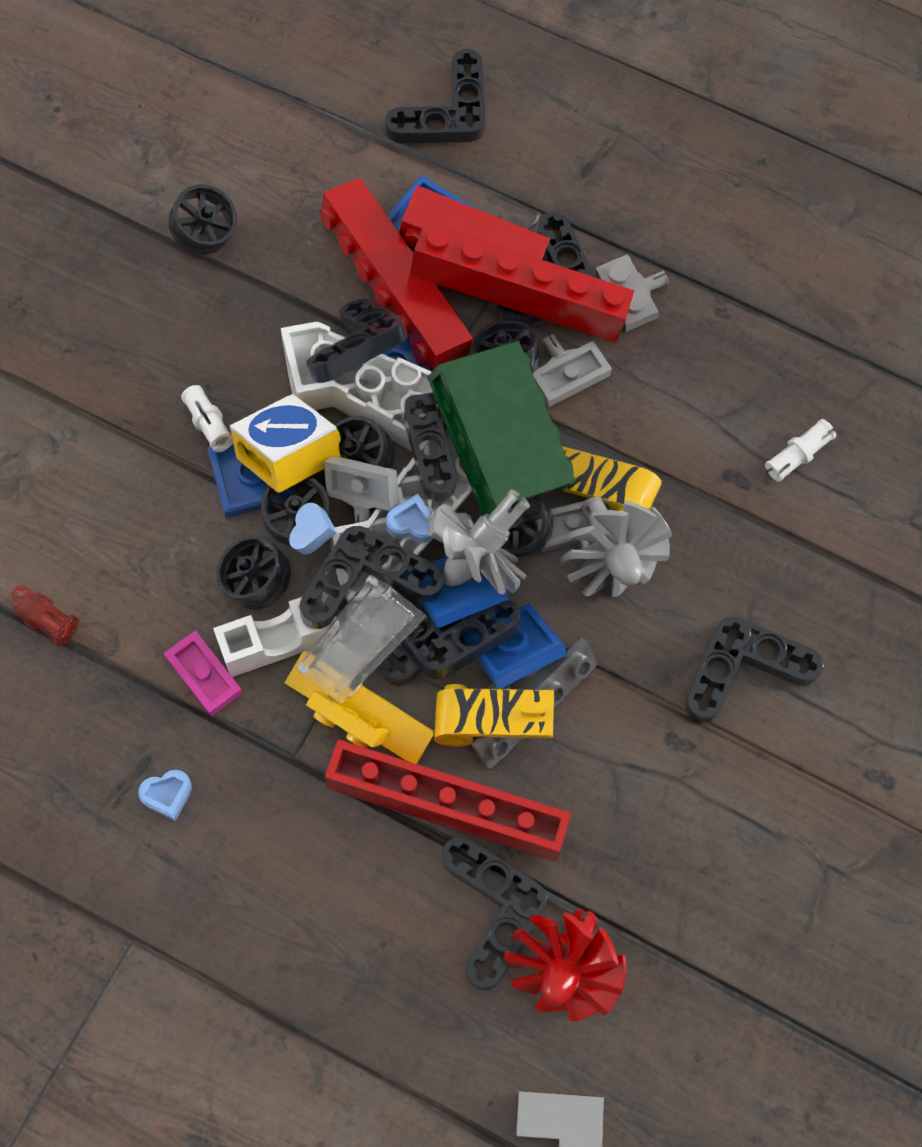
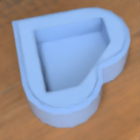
(409, 520)
(311, 529)
(166, 794)

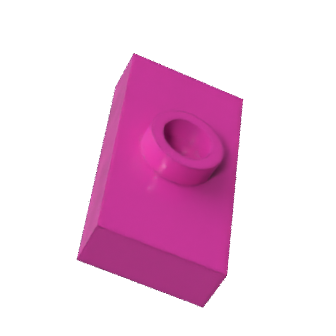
(203, 673)

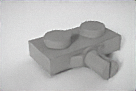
(623, 273)
(570, 370)
(361, 485)

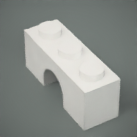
(255, 644)

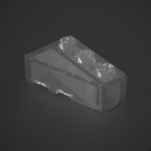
(360, 639)

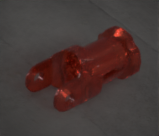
(41, 614)

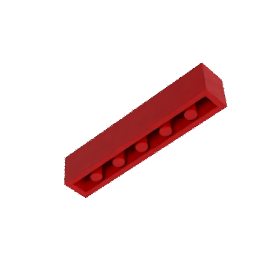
(385, 263)
(521, 282)
(447, 800)

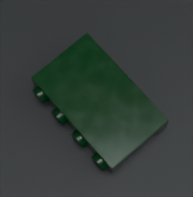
(500, 426)

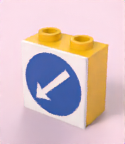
(285, 442)

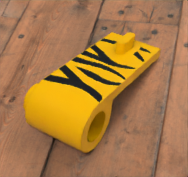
(611, 480)
(491, 713)

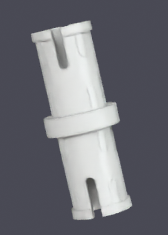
(199, 404)
(800, 450)

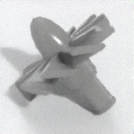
(623, 544)
(479, 545)

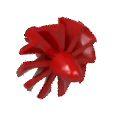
(575, 969)

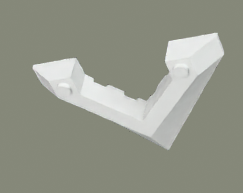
(380, 394)

